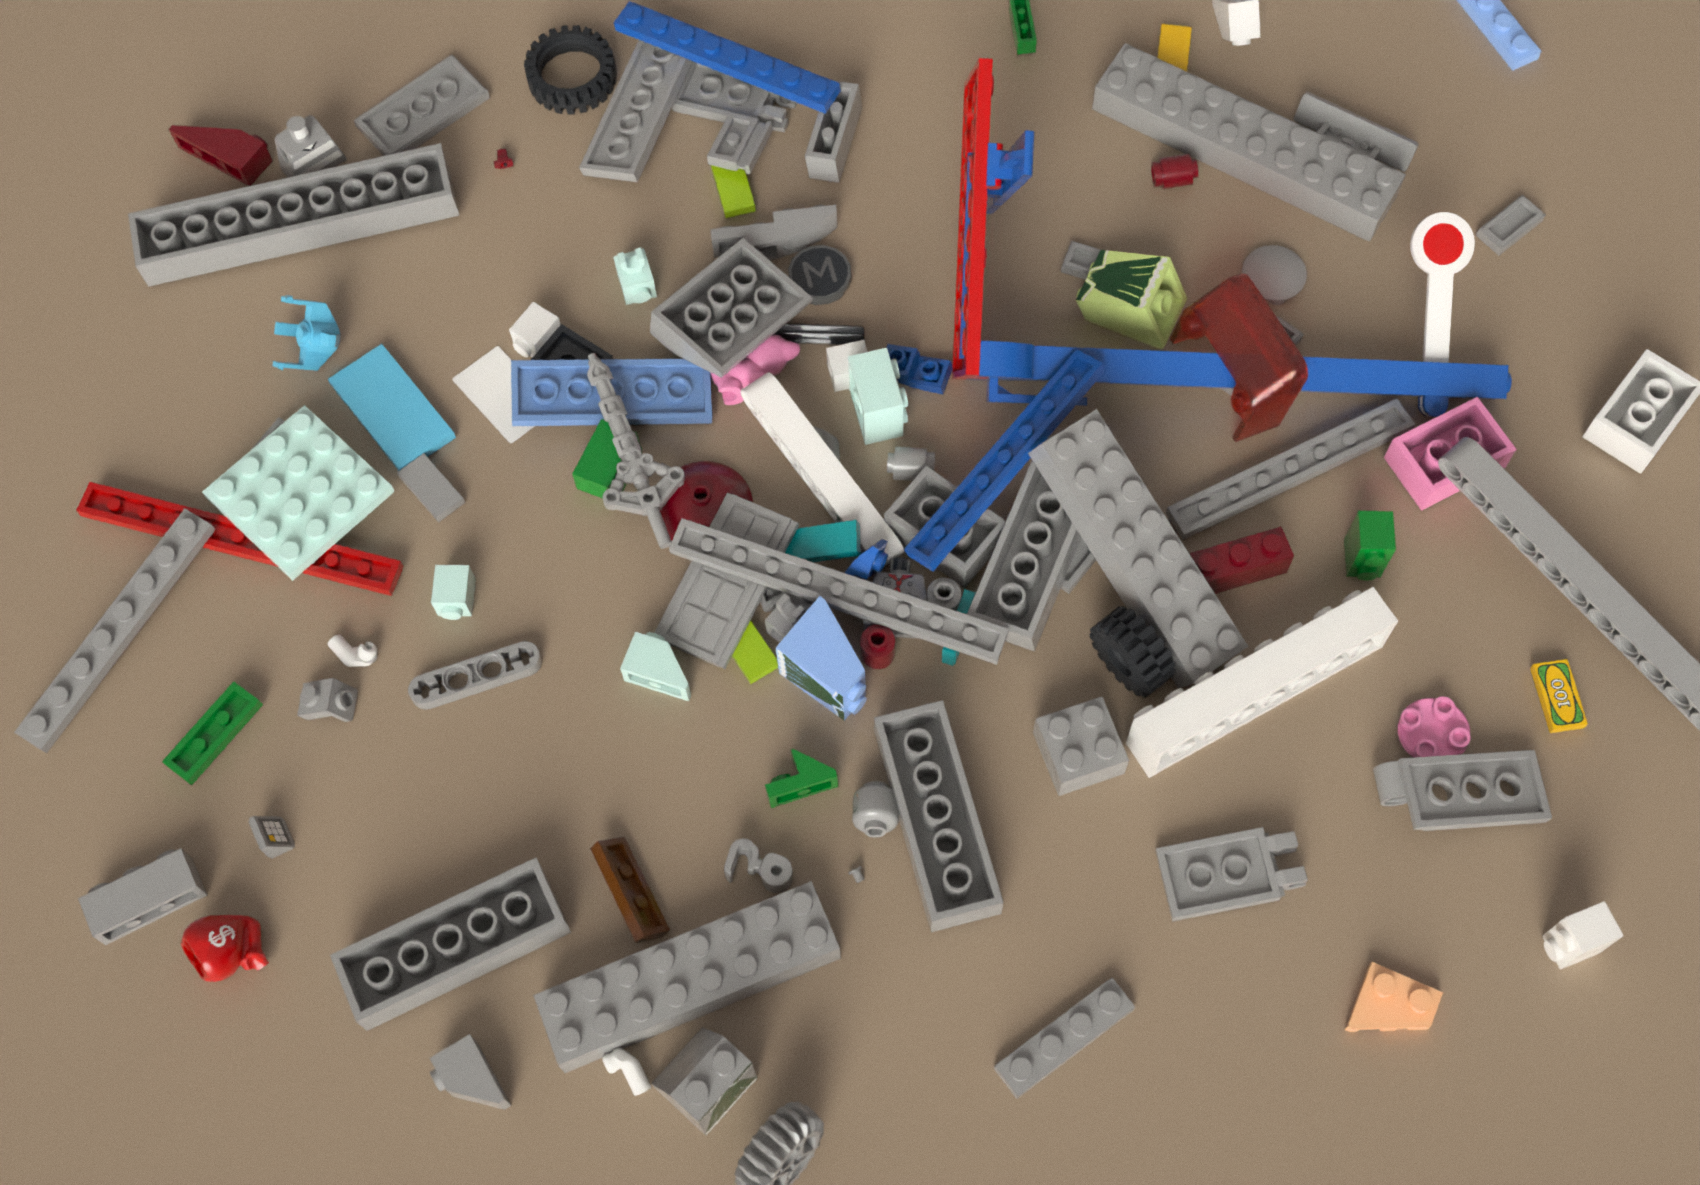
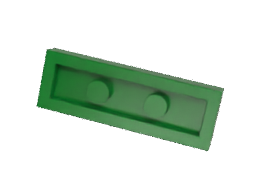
(212, 733)

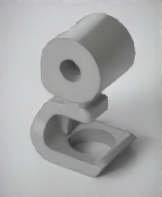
(774, 869)

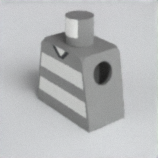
(306, 147)

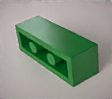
(1022, 26)

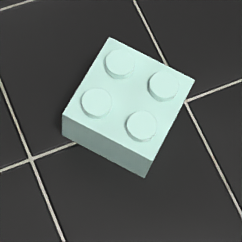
(877, 395)

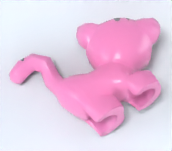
(768, 357)

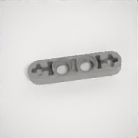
(474, 670)

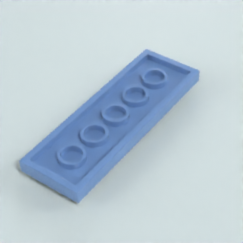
(649, 388)

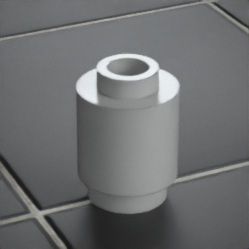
(909, 462)
(944, 593)

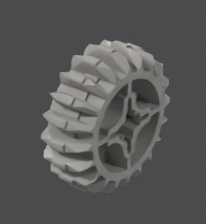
(781, 1147)

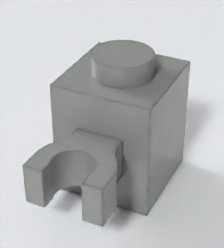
(785, 615)

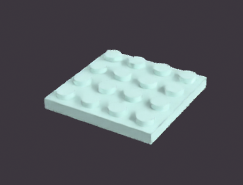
(298, 492)

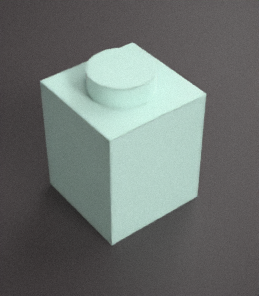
(453, 591)

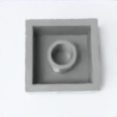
(1080, 746)

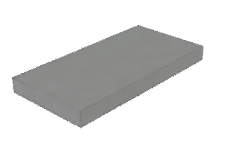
(422, 108)

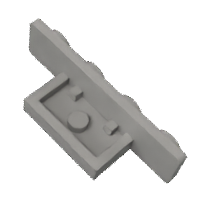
(1355, 132)

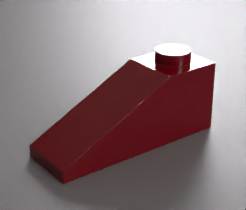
(225, 149)

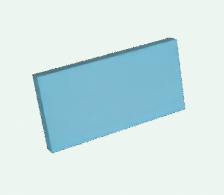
(391, 407)

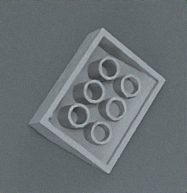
(727, 309)

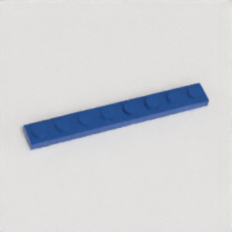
(728, 57)
(1004, 460)

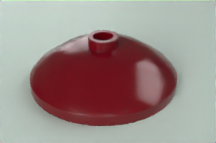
(703, 478)

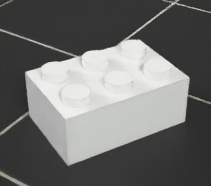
(1643, 411)

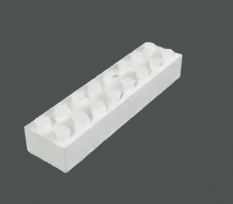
(1259, 681)

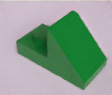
(811, 779)

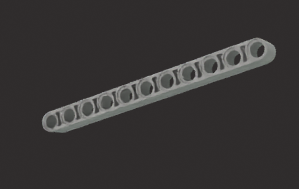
(1576, 574)

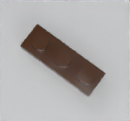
(630, 889)

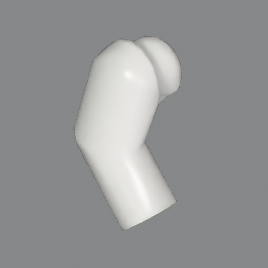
(353, 656)
(631, 1068)

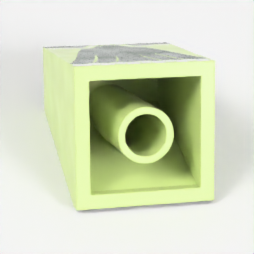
(1133, 296)

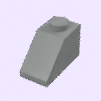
(467, 1074)

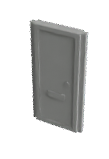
(713, 605)

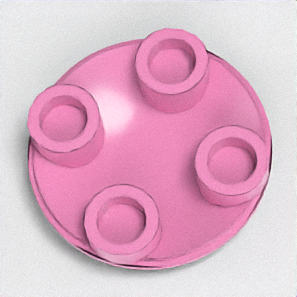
(1433, 728)

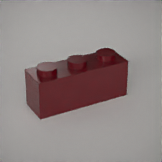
(1245, 560)

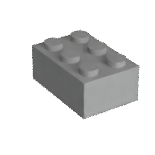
(921, 502)

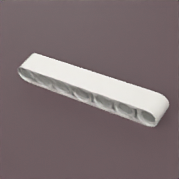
(816, 463)

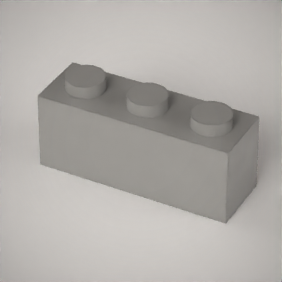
(834, 135)
(142, 896)

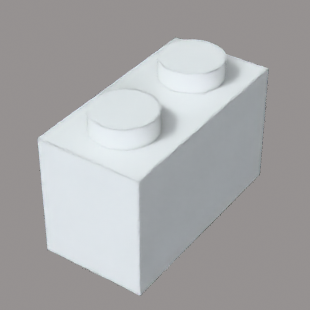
(1581, 935)

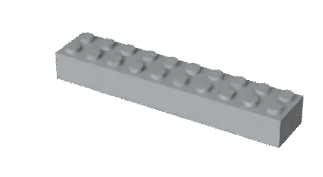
(1248, 142)
(292, 215)

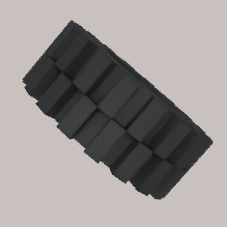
(1132, 651)

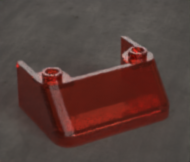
(1252, 348)

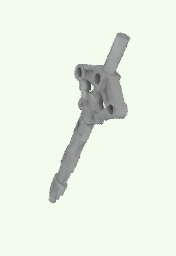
(634, 466)

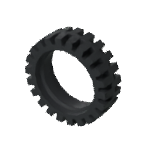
(562, 43)

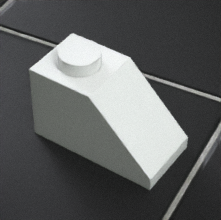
(1238, 20)

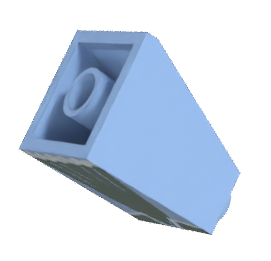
(823, 662)

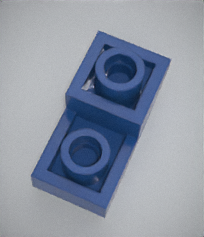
(920, 371)
(869, 561)

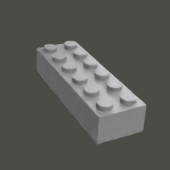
(1027, 563)
(938, 816)
(449, 944)

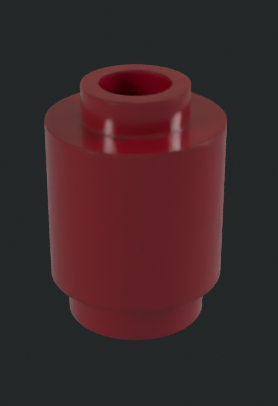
(1174, 171)
(877, 647)

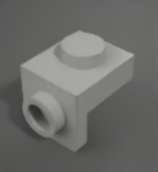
(327, 699)

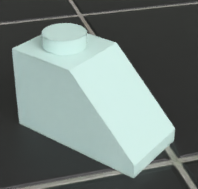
(654, 666)

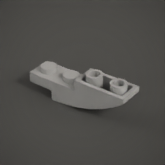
(786, 235)

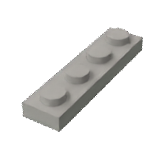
(1064, 1038)

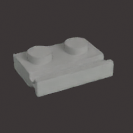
(739, 143)

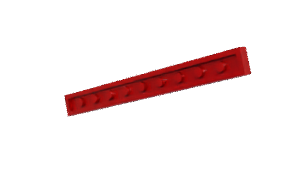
(157, 516)

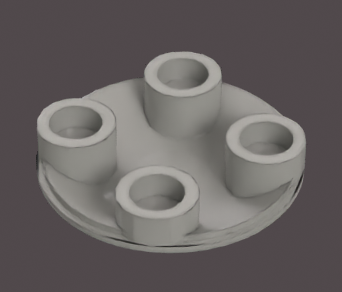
(1275, 272)

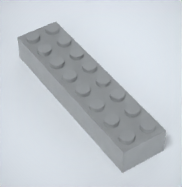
(1137, 546)
(687, 977)

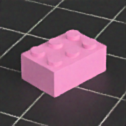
(1417, 452)

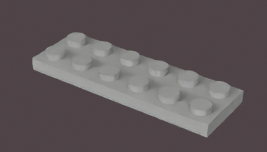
(635, 114)

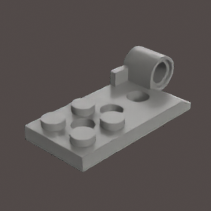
(1412, 782)

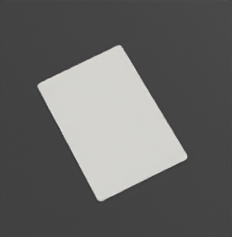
(489, 388)

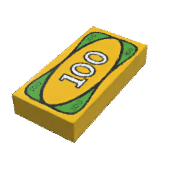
(1558, 696)

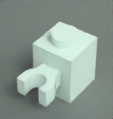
(635, 276)

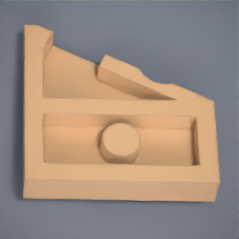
(1392, 1002)

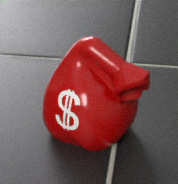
(223, 943)

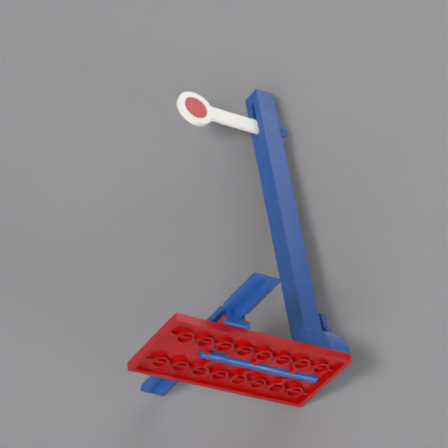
(990, 176)

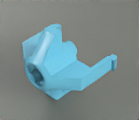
(315, 335)

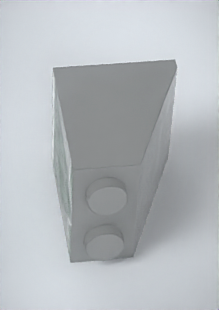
(706, 1079)

